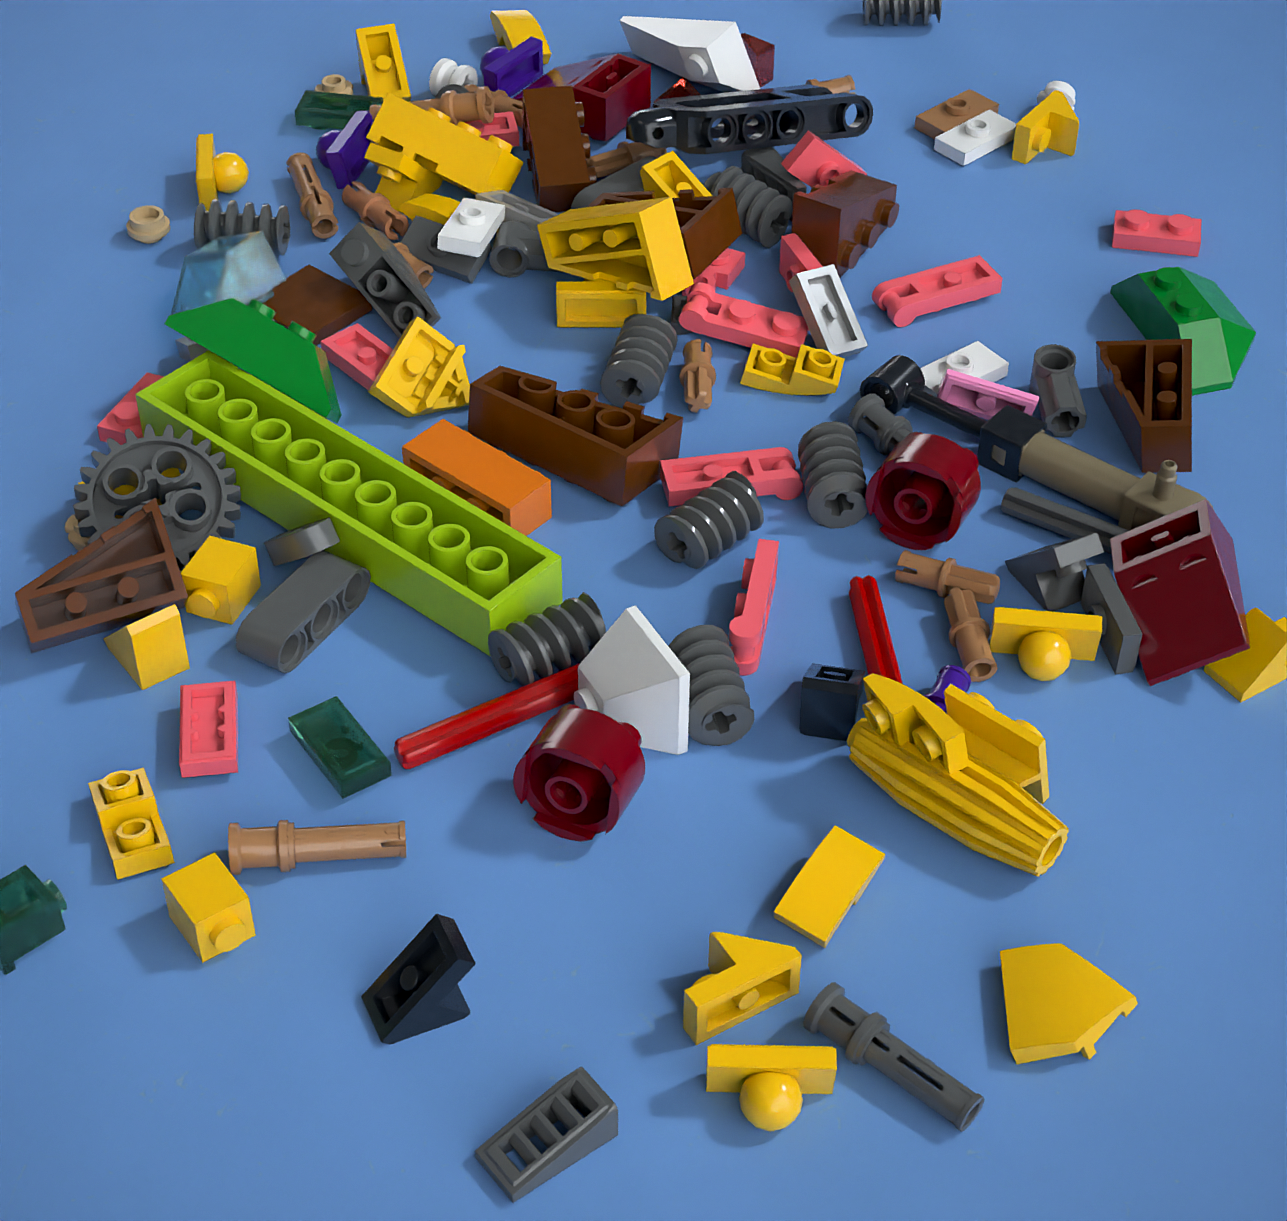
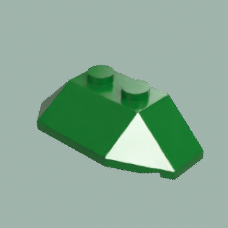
(1189, 306)
(264, 349)

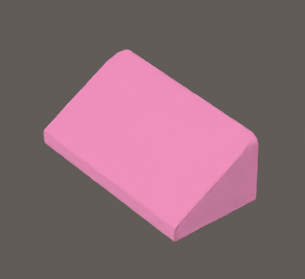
(982, 396)

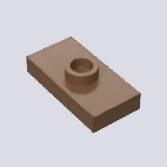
(953, 113)

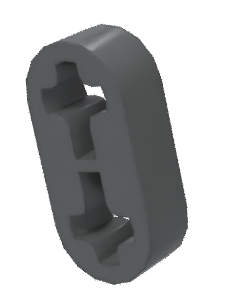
(302, 541)

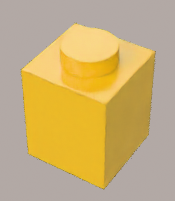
(221, 579)
(208, 907)

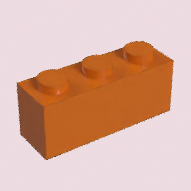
(481, 475)

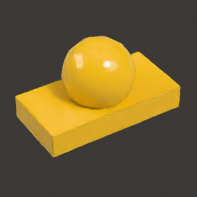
(218, 172)
(596, 304)
(1045, 639)
(770, 1078)

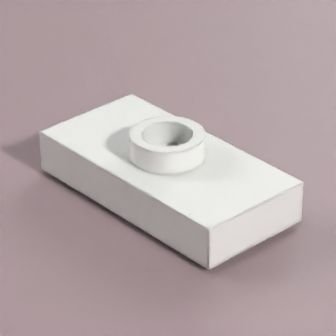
(975, 137)
(471, 227)
(971, 360)

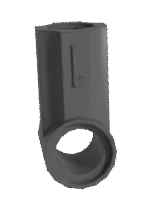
(527, 252)
(1057, 390)

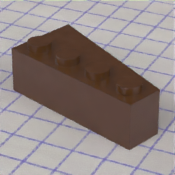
(572, 433)

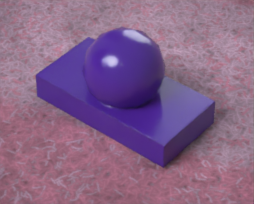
(512, 68)
(345, 149)

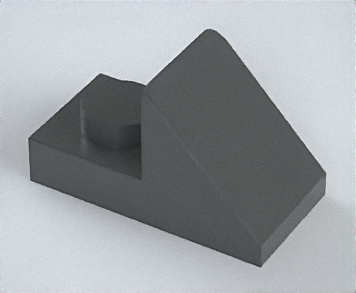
(1056, 571)

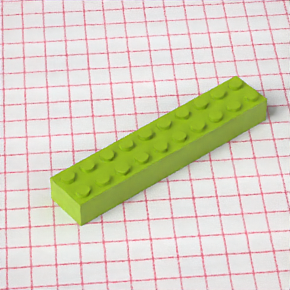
(390, 519)

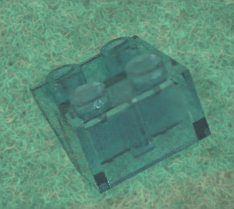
(228, 268)

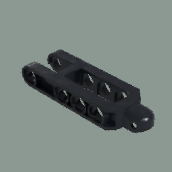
(779, 119)

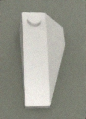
(694, 49)

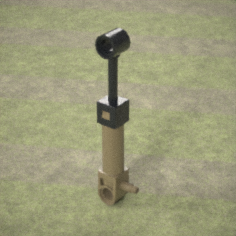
(1019, 447)

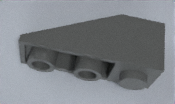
(384, 278)

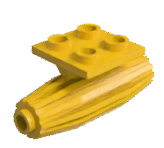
(986, 805)

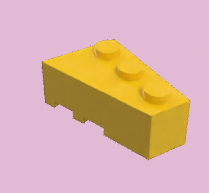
(444, 148)
(621, 243)

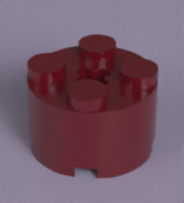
(924, 490)
(580, 773)

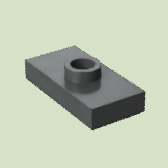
(423, 243)
(1120, 630)

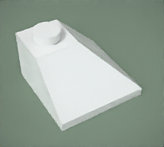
(638, 682)

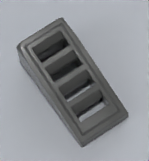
(767, 167)
(558, 1103)

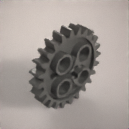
(141, 465)

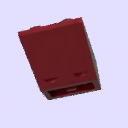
(608, 89)
(1182, 591)

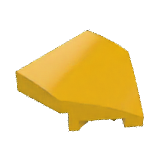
(423, 373)
(1057, 1002)

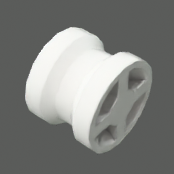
(447, 73)

